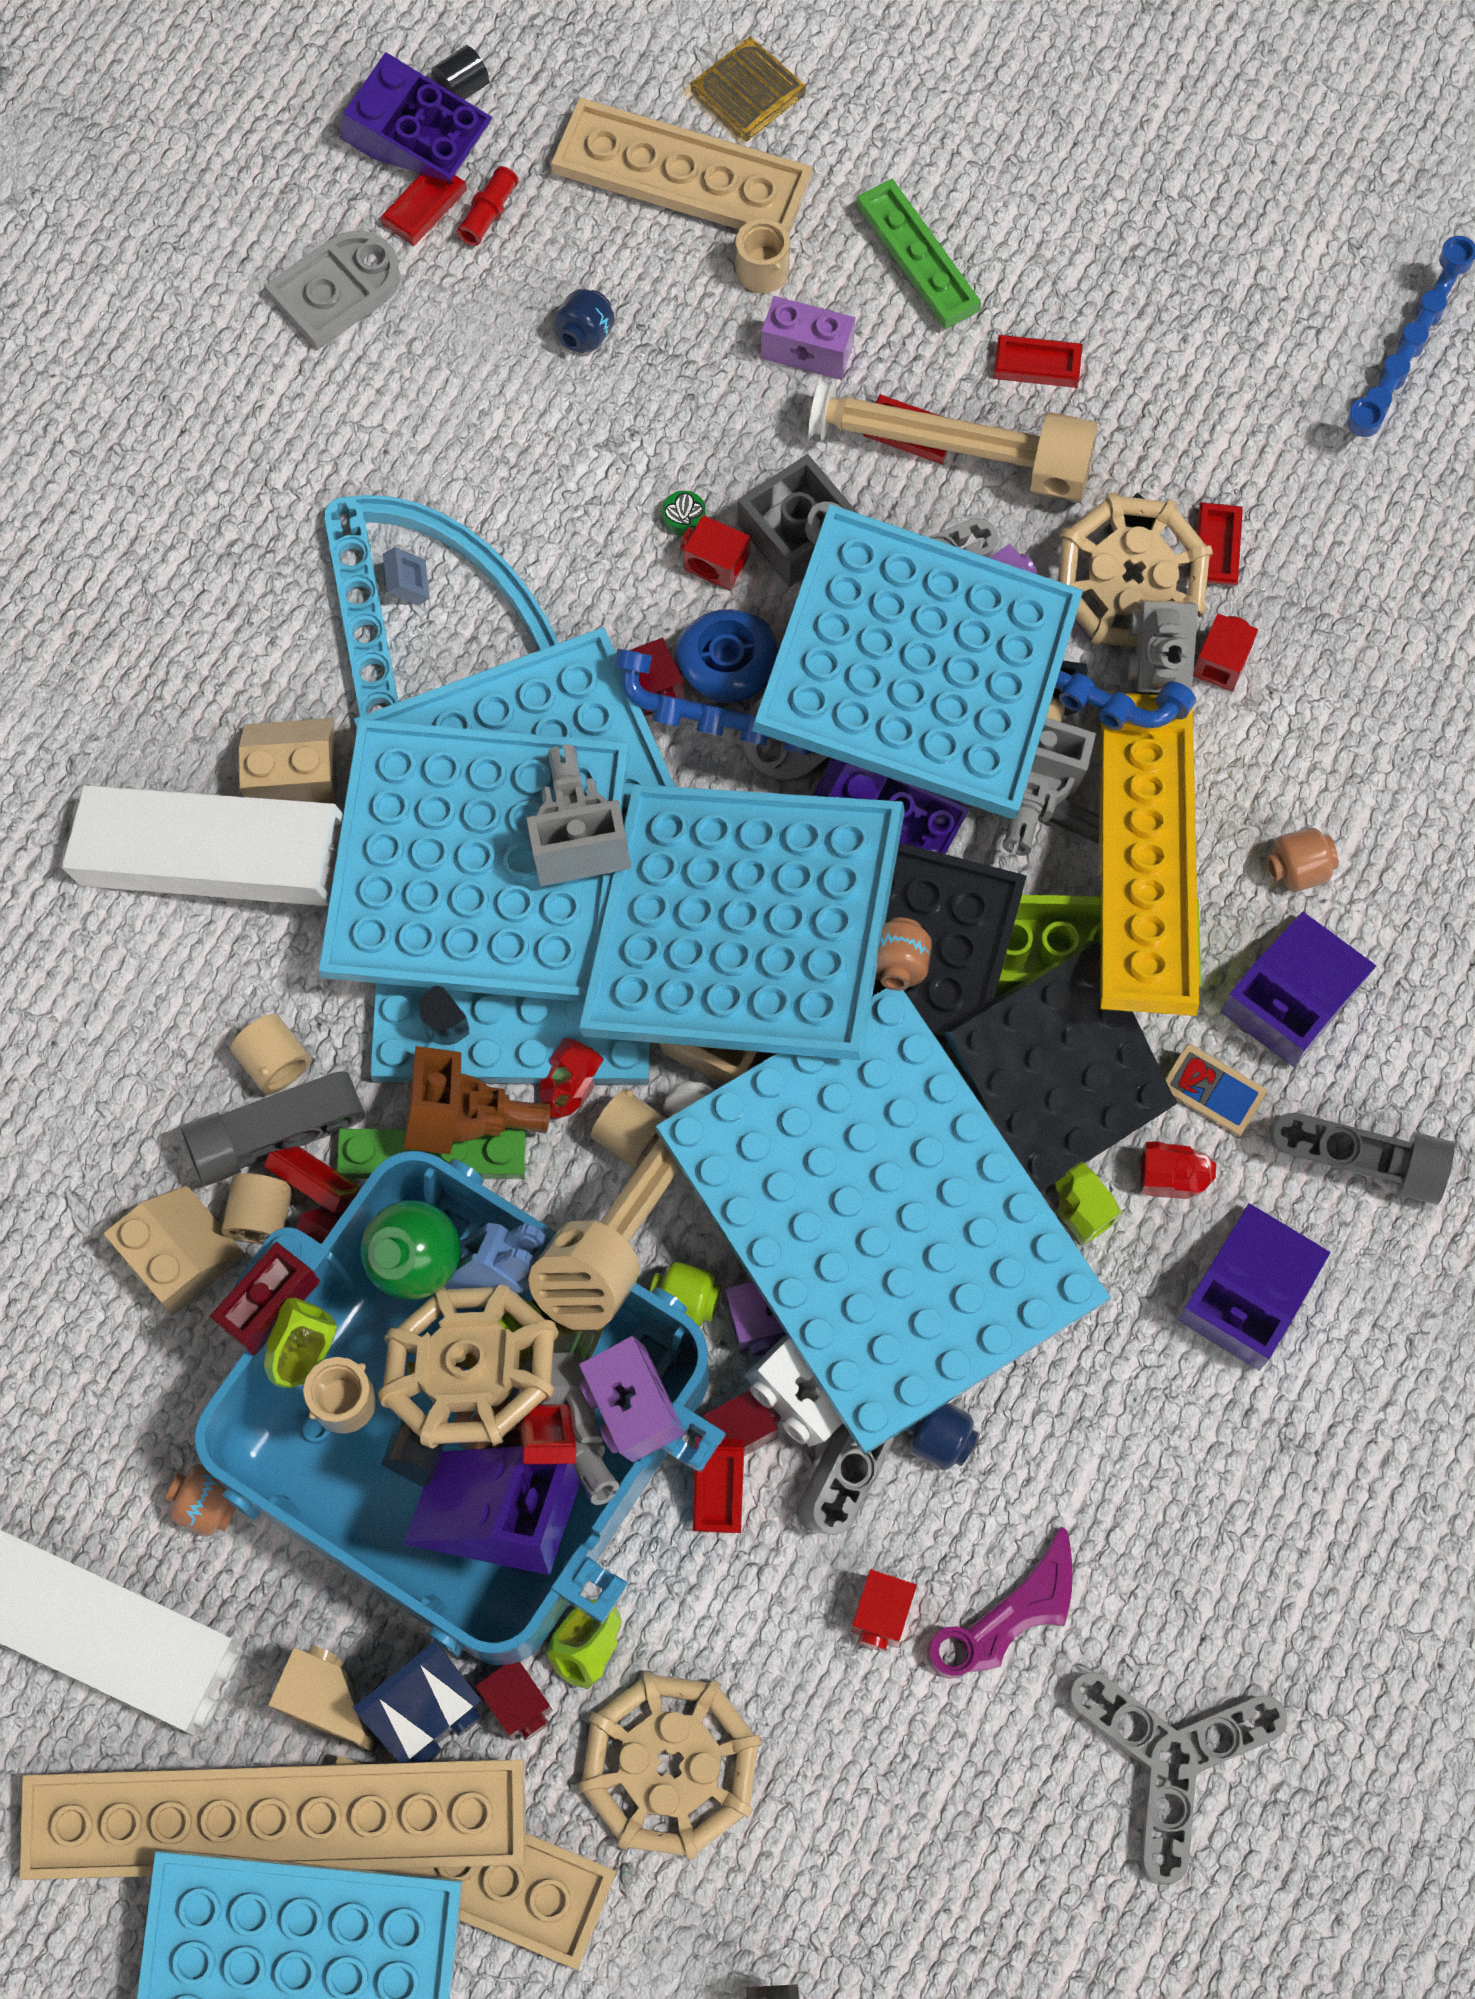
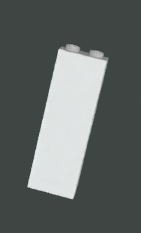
(204, 845)
(111, 1637)

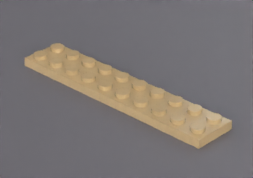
(282, 1814)

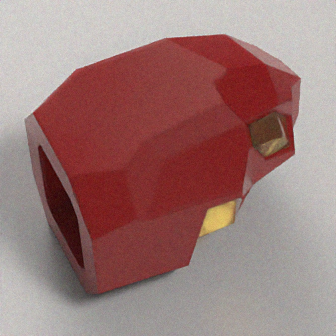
(569, 1078)

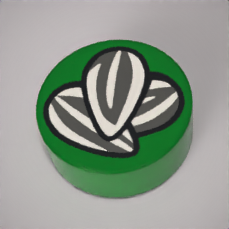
(682, 511)

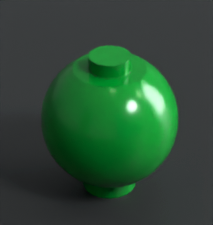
(410, 1250)

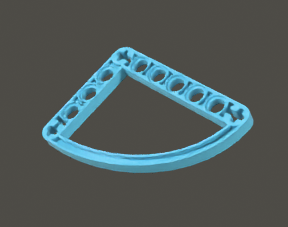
(415, 516)

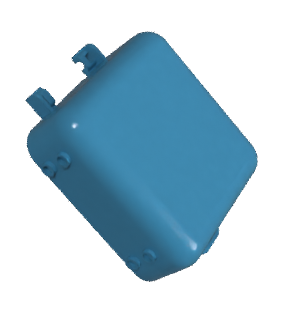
(358, 1512)

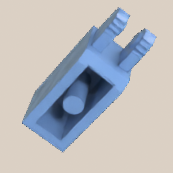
(497, 1257)

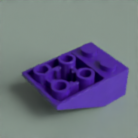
(412, 121)
(928, 818)
(1297, 988)
(1254, 1287)
(495, 1508)

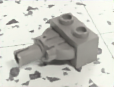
(1163, 644)
(1055, 774)
(577, 832)
(589, 1467)

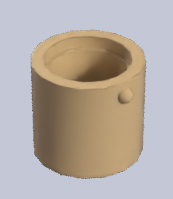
(762, 255)
(270, 1054)
(627, 1128)
(256, 1207)
(339, 1395)

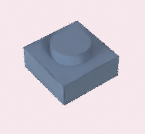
(406, 576)

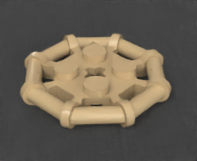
(1137, 547)
(475, 1388)
(664, 1794)

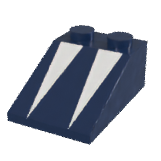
(421, 1707)

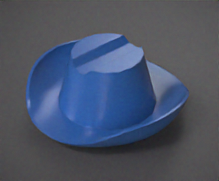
(727, 654)

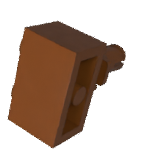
(458, 1107)

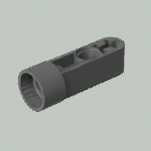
(285, 1120)
(1417, 1165)
(828, 1474)

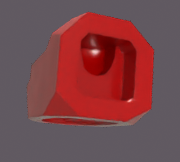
(1174, 1171)

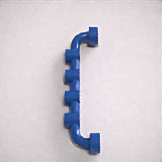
(1369, 412)
(1173, 701)
(670, 709)

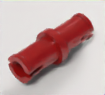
(487, 206)

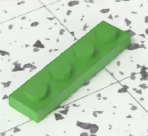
(918, 253)
(490, 1156)

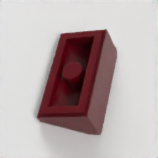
(255, 1302)

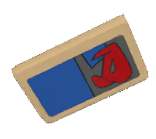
(1215, 1089)

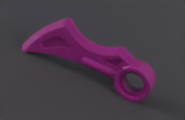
(1037, 1601)

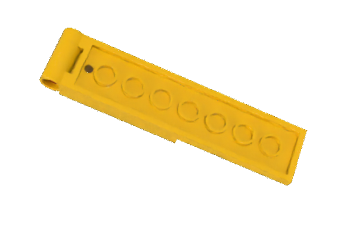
(1148, 867)

